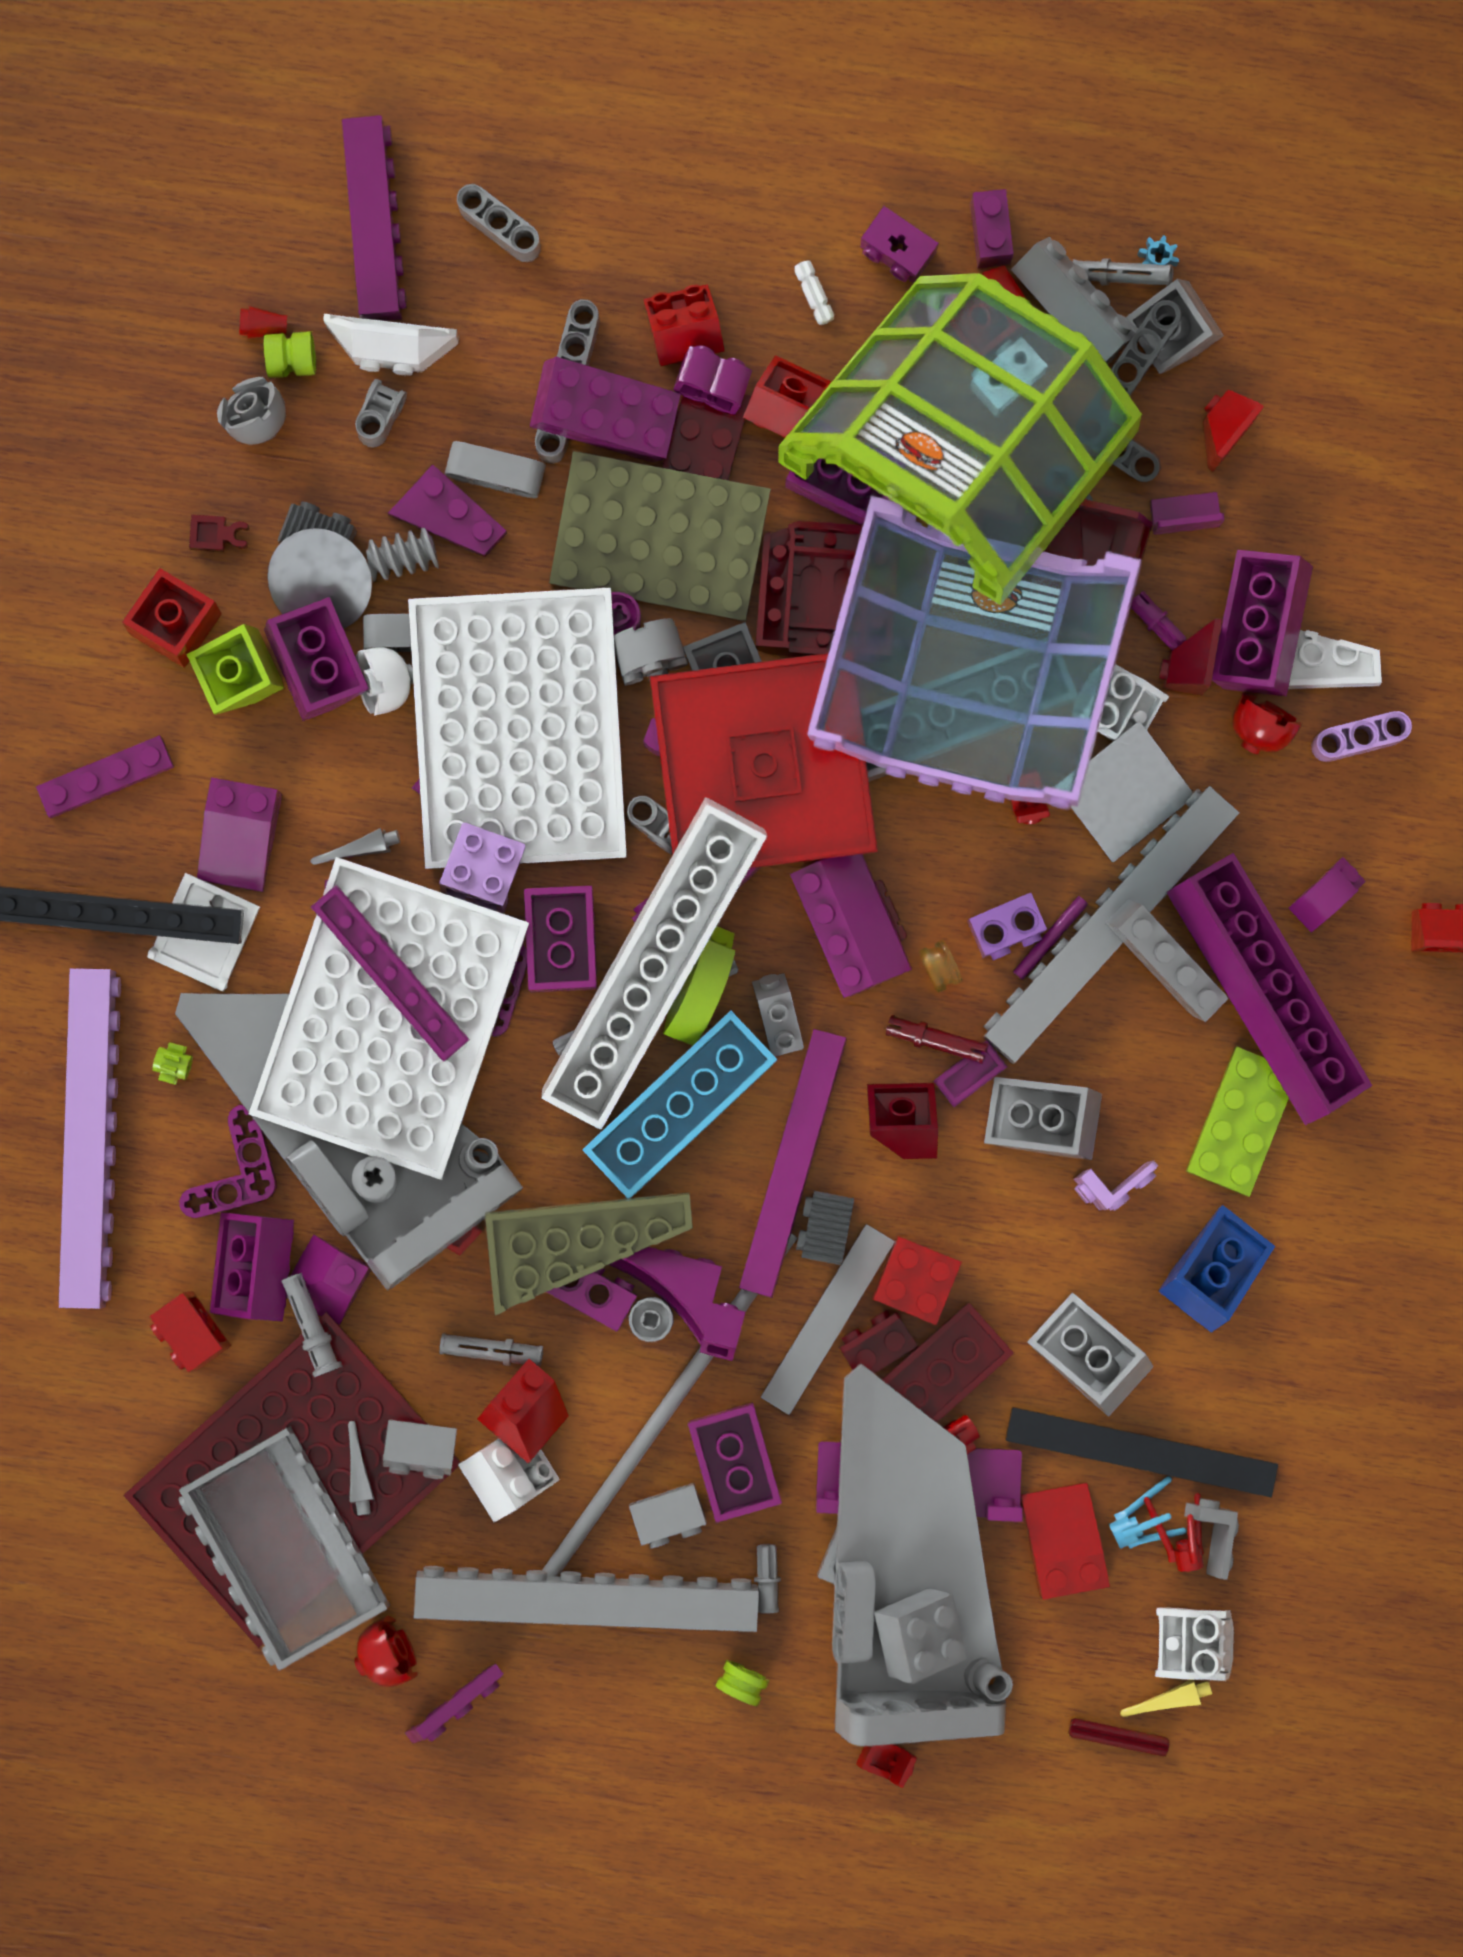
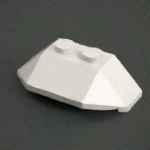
(390, 344)

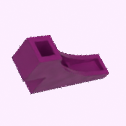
(690, 1290)

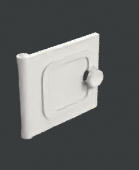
(199, 959)

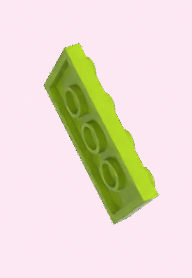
(1239, 1124)

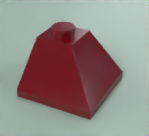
(1192, 663)
(904, 1118)

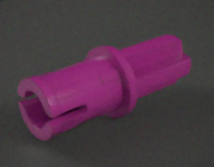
(1157, 620)

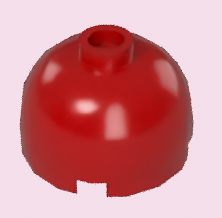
(1263, 725)
(385, 1654)

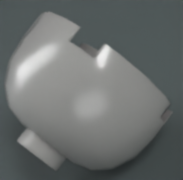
(253, 412)

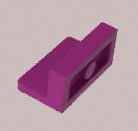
(1186, 513)

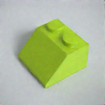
(235, 670)

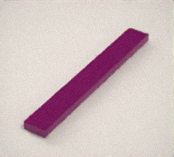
(793, 1163)

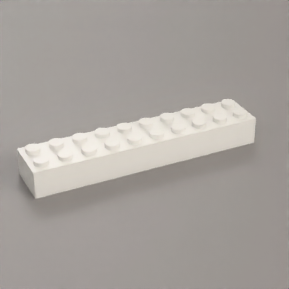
(653, 963)

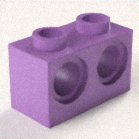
(1004, 919)

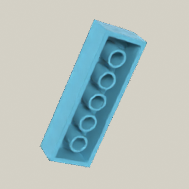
(680, 1105)

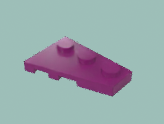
(448, 513)
(458, 1706)

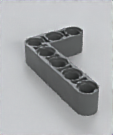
(1143, 363)

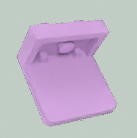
(1093, 1190)

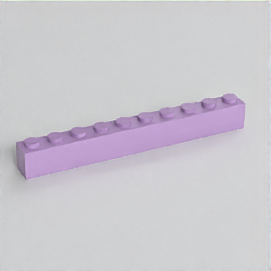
(88, 1139)

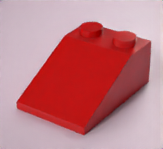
(1064, 1541)

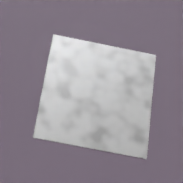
(1129, 792)

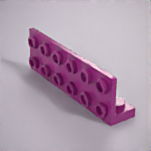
(993, 1476)

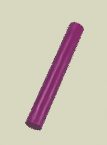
(1050, 937)

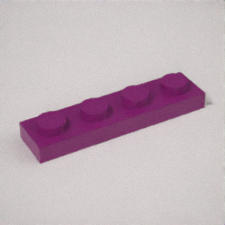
(105, 776)

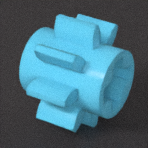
(1161, 247)

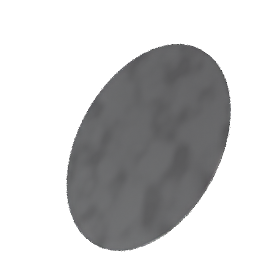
(320, 566)

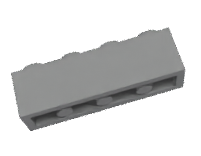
(1072, 299)
(1166, 960)

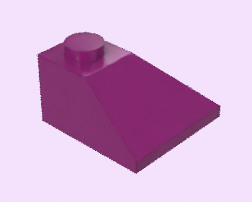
(331, 1277)

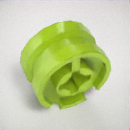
(742, 1683)

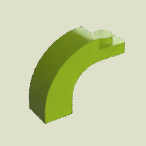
(702, 989)

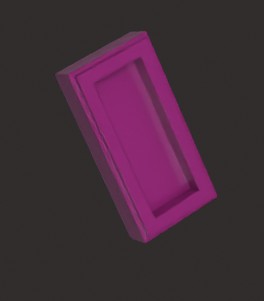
(969, 1076)

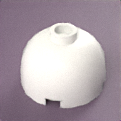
(386, 678)

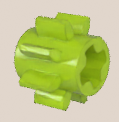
(172, 1063)

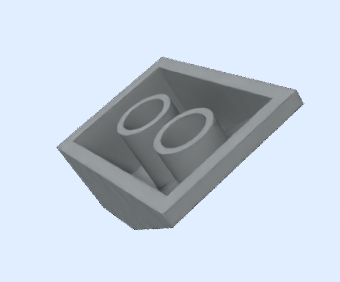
(1043, 1117)
(1091, 1354)

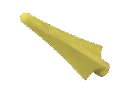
(1183, 1695)

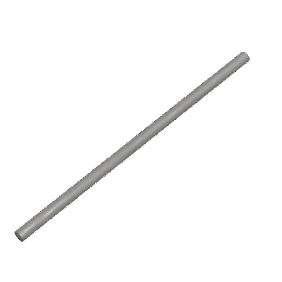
(638, 1448)

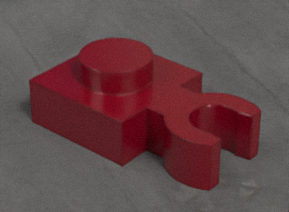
(211, 533)

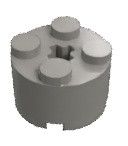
(649, 650)

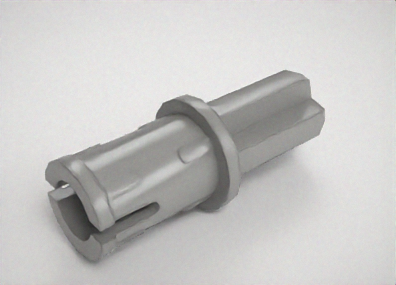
(767, 1578)

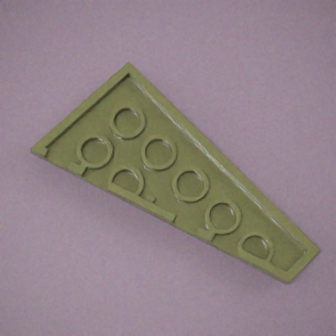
(561, 1243)

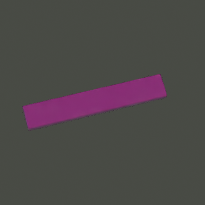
(390, 973)

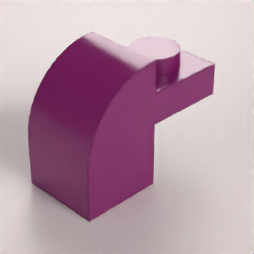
(1327, 894)

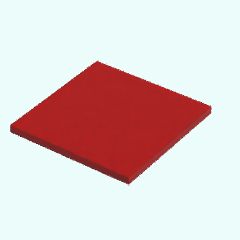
(747, 747)

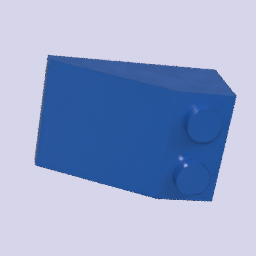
(1217, 1269)

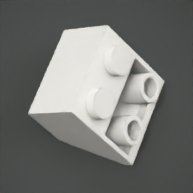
(505, 1479)

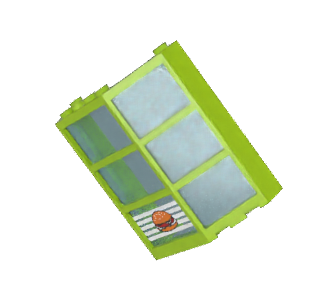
(973, 421)

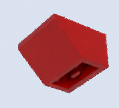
(683, 321)

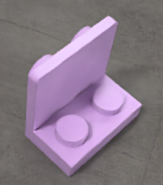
(481, 867)

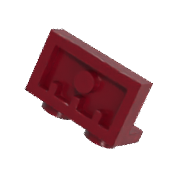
(879, 1344)

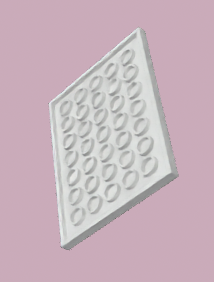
(519, 722)
(351, 1060)

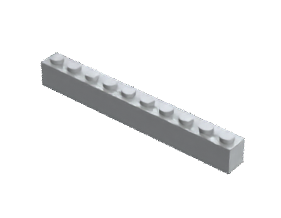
(1095, 942)
(586, 1600)

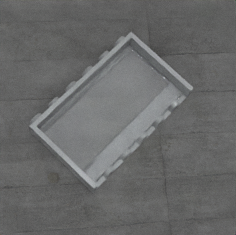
(283, 1549)

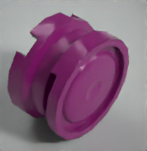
(625, 612)

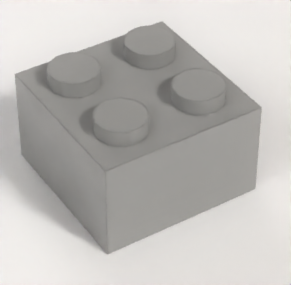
(920, 1635)

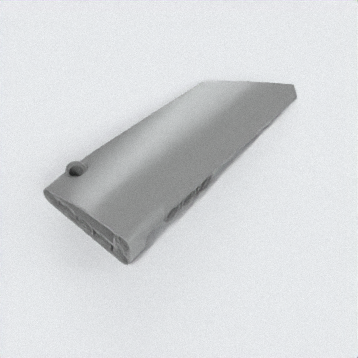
(391, 1234)
(902, 1530)

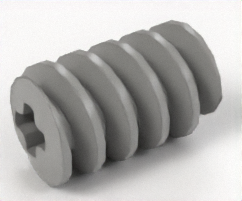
(401, 554)
(372, 1166)

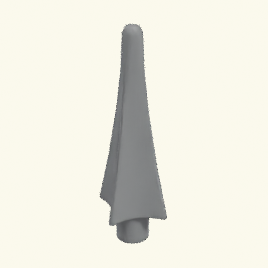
(373, 843)
(359, 1483)

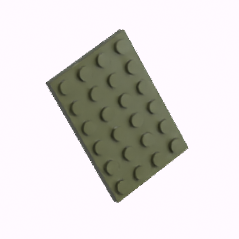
(660, 535)

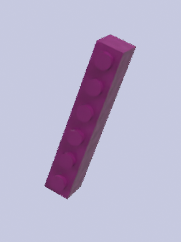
(372, 218)

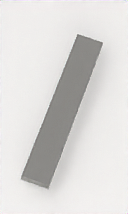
(827, 1319)

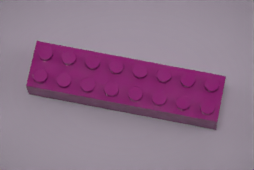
(1269, 989)

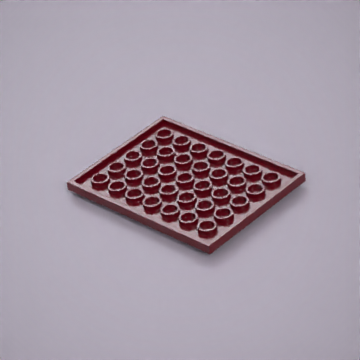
(319, 1415)

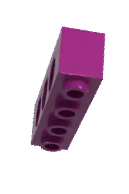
(609, 1313)

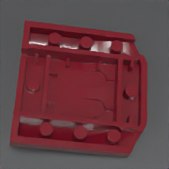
(804, 586)

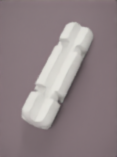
(814, 292)

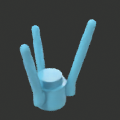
(1129, 1532)

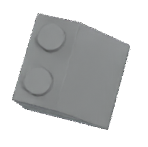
(1192, 336)

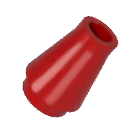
(259, 322)

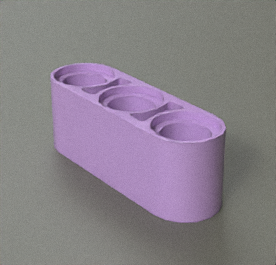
(1374, 726)

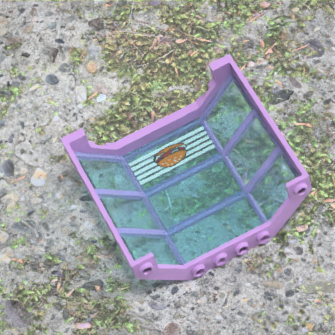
(964, 687)

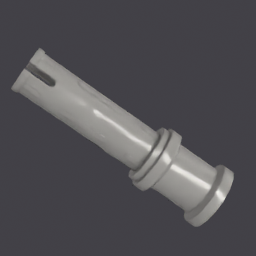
(316, 1340)

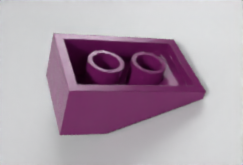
(238, 834)

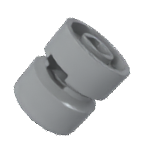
(651, 1319)

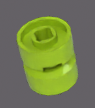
(289, 354)

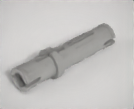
(1159, 273)
(451, 1346)

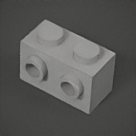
(419, 1449)
(668, 1515)

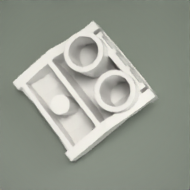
(1128, 702)
(1195, 1644)

